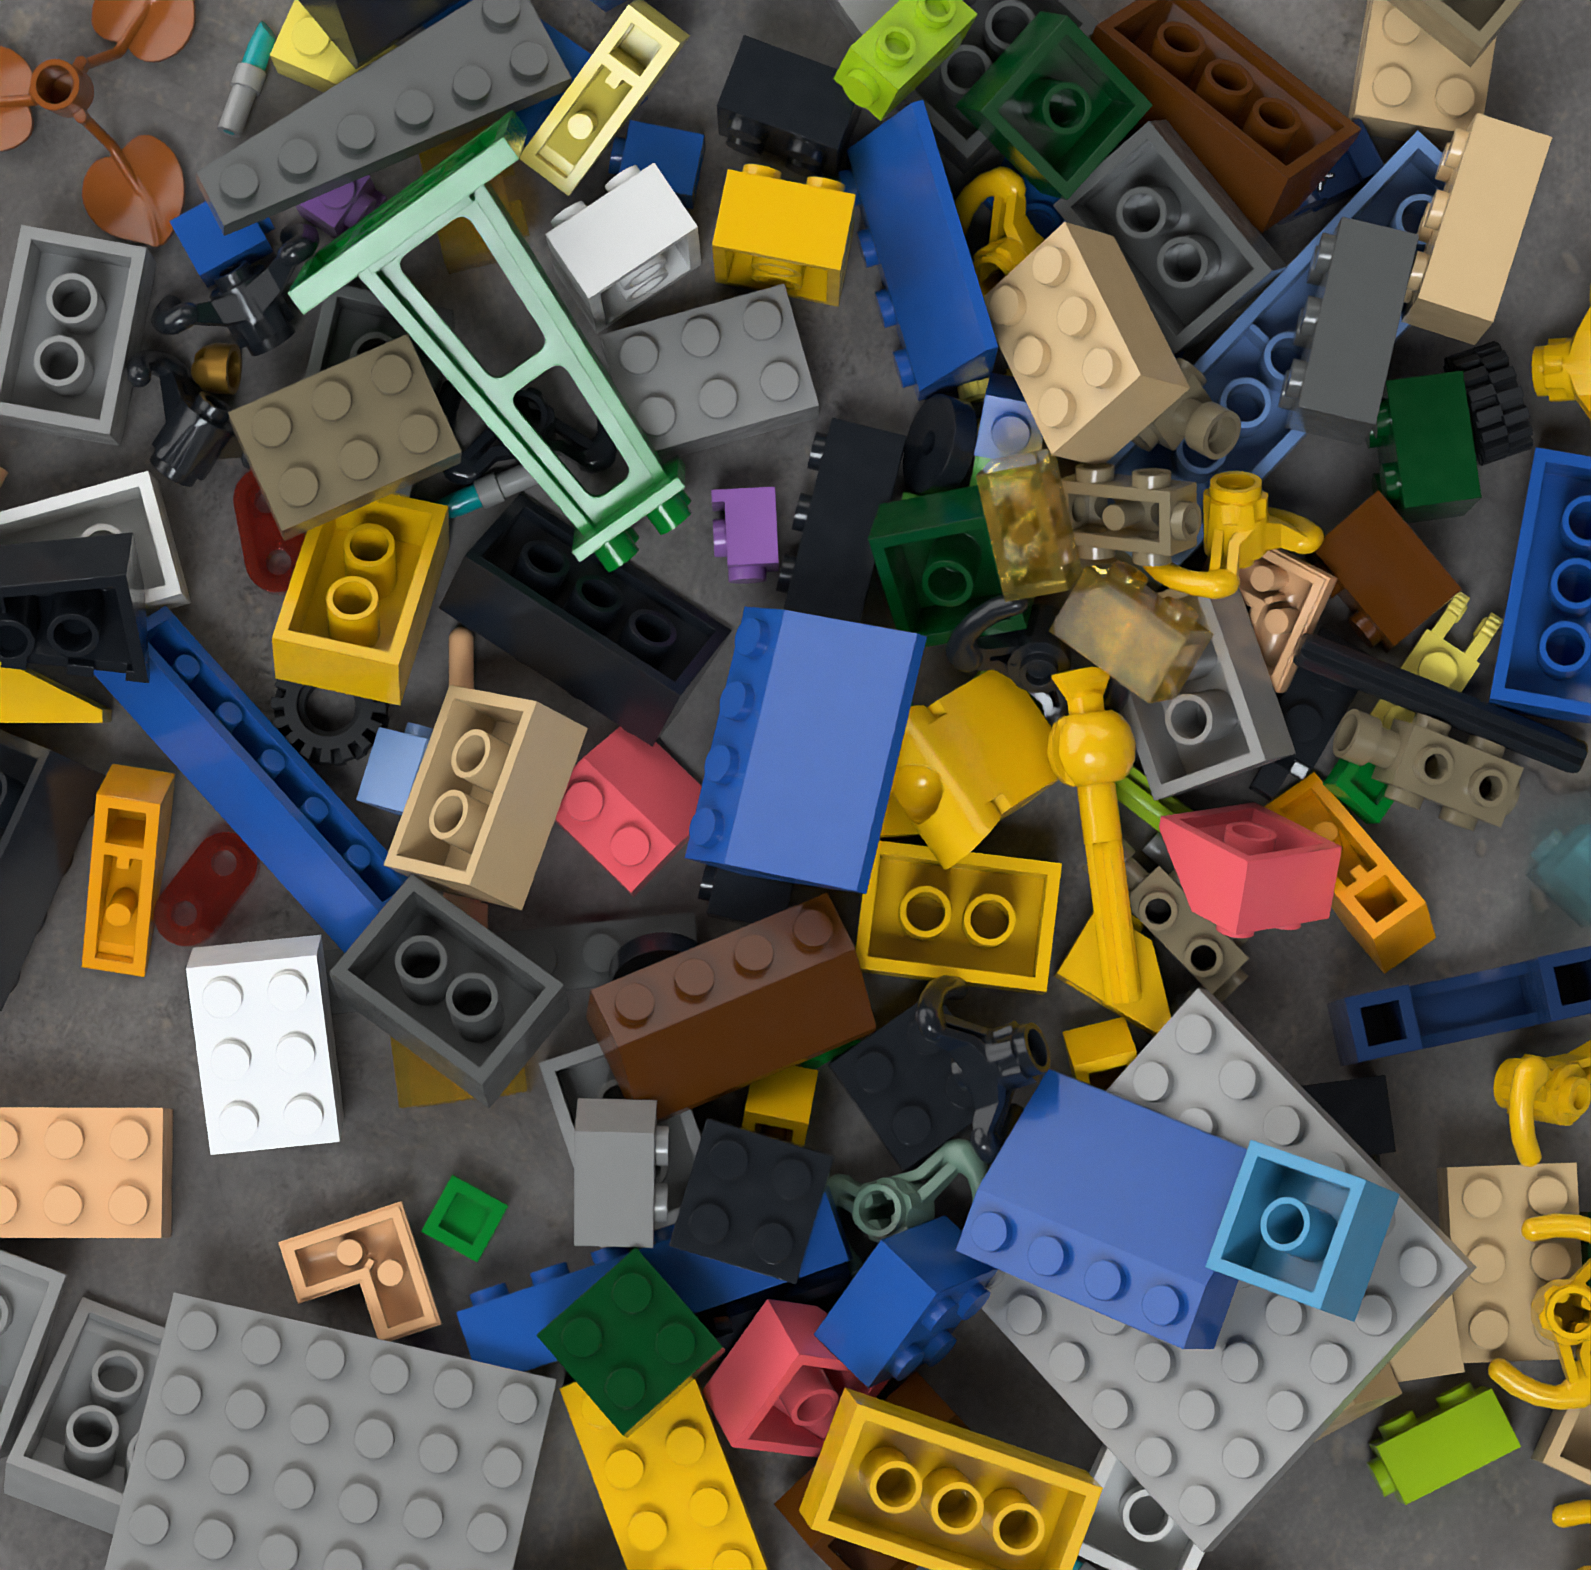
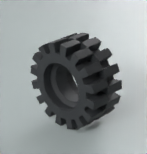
(1493, 401)
(324, 746)

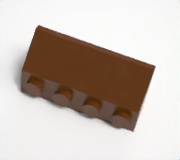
(1229, 102)
(733, 1009)

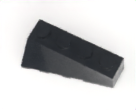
(74, 606)

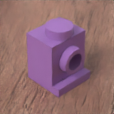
(343, 206)
(746, 533)

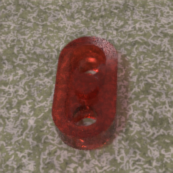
(262, 538)
(207, 890)

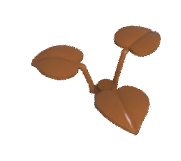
(143, 183)

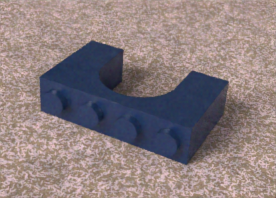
(1462, 1007)

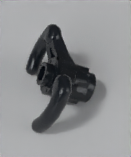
(246, 297)
(195, 425)
(589, 455)
(1022, 655)
(984, 1061)

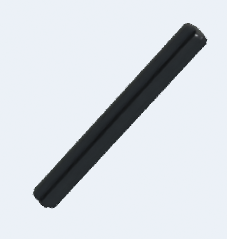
(1440, 703)

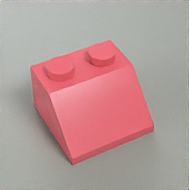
(629, 807)
(1251, 868)
(781, 1383)

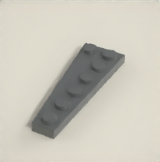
(407, 101)

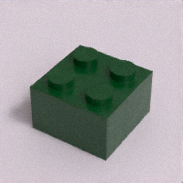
(1054, 105)
(1426, 448)
(937, 563)
(631, 1343)

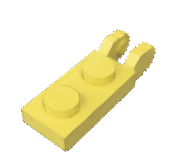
(1440, 660)

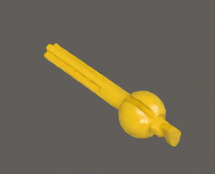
(1092, 753)

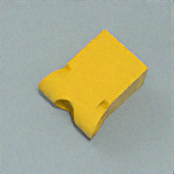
(971, 763)

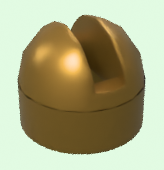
(218, 368)

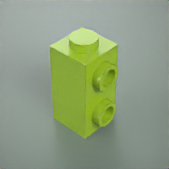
(902, 51)
(1442, 1445)

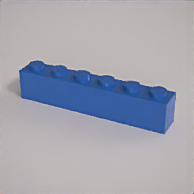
(257, 781)
(505, 1325)

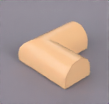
(1284, 604)
(372, 1252)

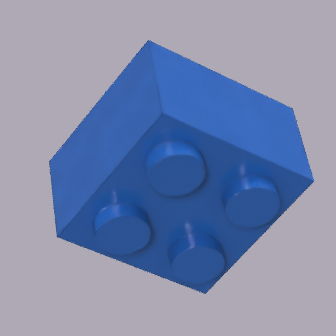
(906, 1303)

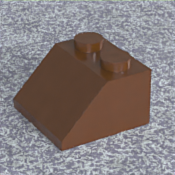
(1383, 573)

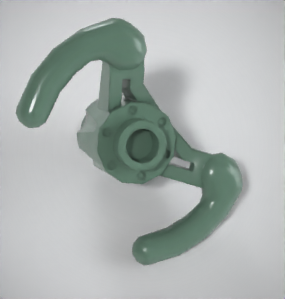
(902, 1200)

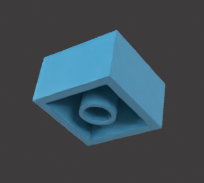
(1302, 1230)

